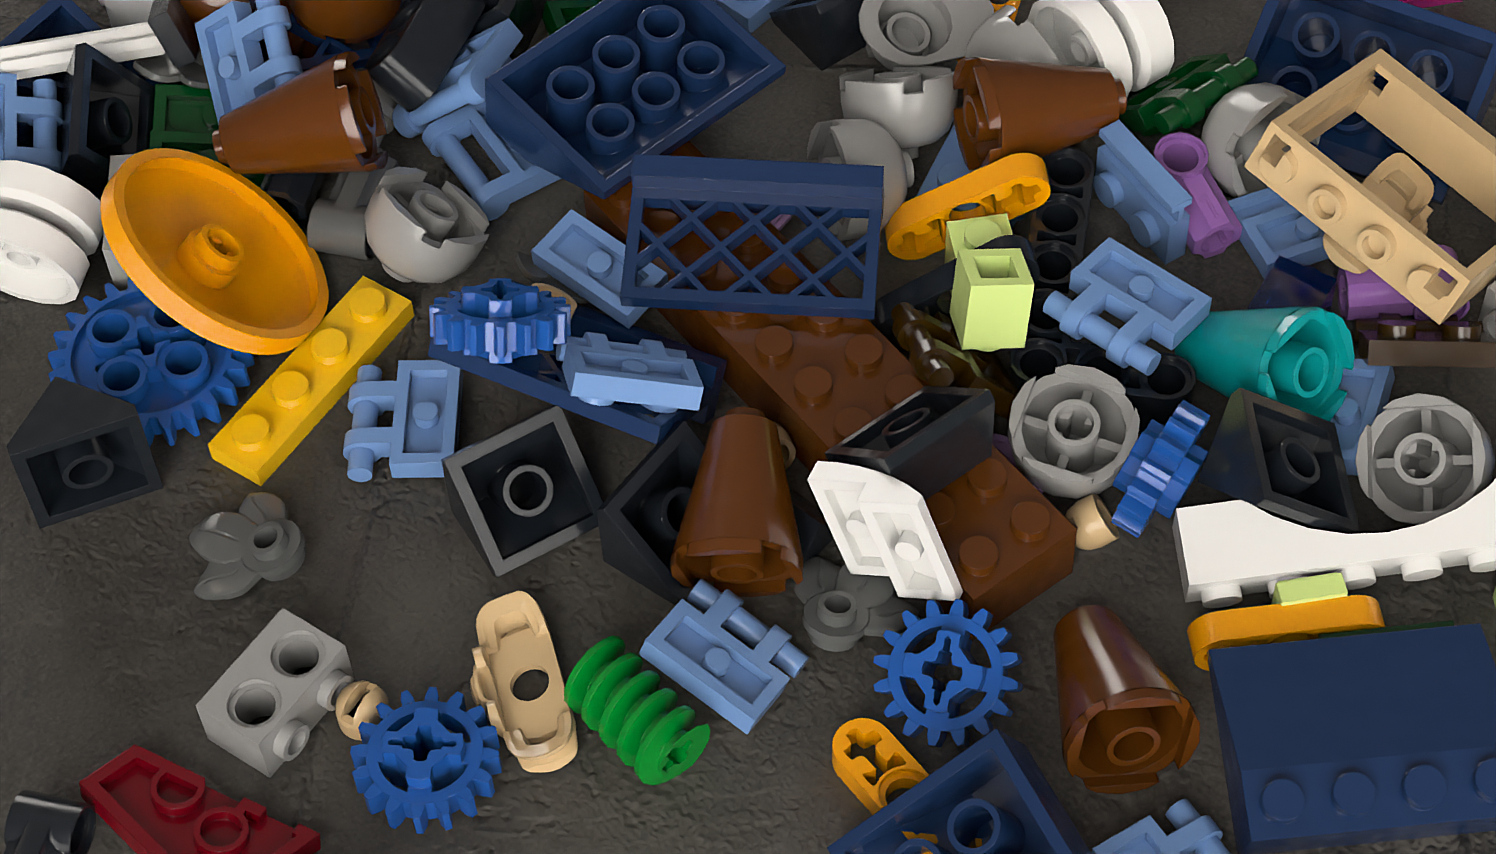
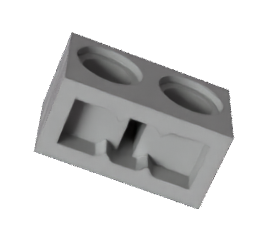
(264, 685)

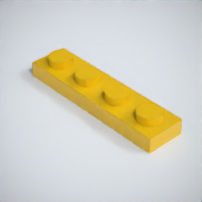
(311, 381)

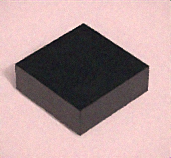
(174, 31)

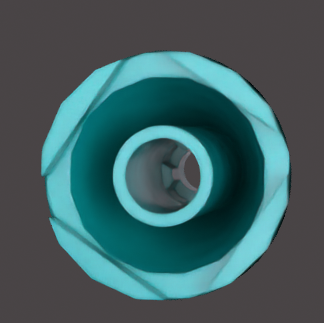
(1276, 353)

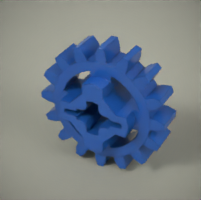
(500, 320)
(1160, 468)
(954, 641)
(436, 785)

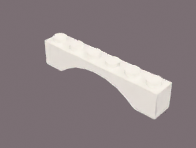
(1244, 550)

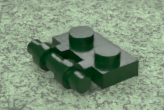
(1185, 93)

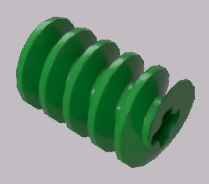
(634, 713)

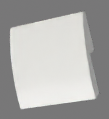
(884, 530)

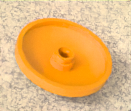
(214, 251)

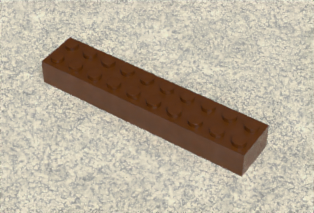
(834, 378)

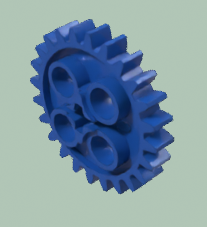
(148, 360)

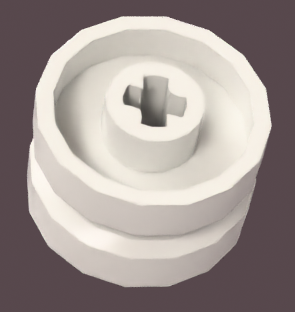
(1117, 35)
(45, 233)

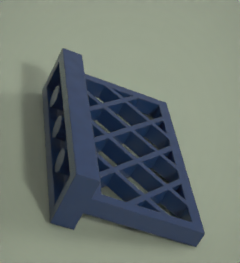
(746, 189)
(544, 378)

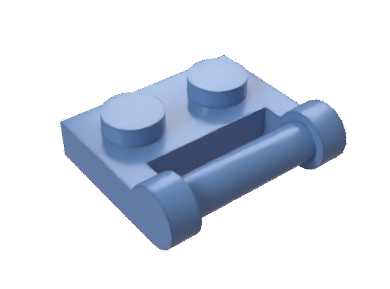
(465, 79)
(493, 196)

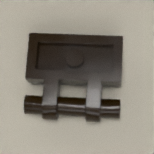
(1423, 342)
(940, 359)

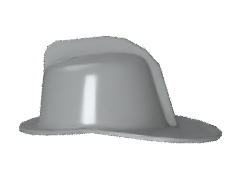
(920, 30)

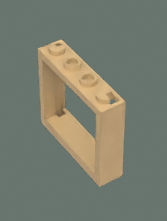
(1355, 217)

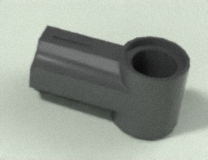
(338, 222)

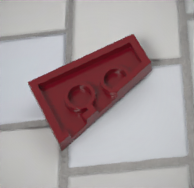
(172, 811)

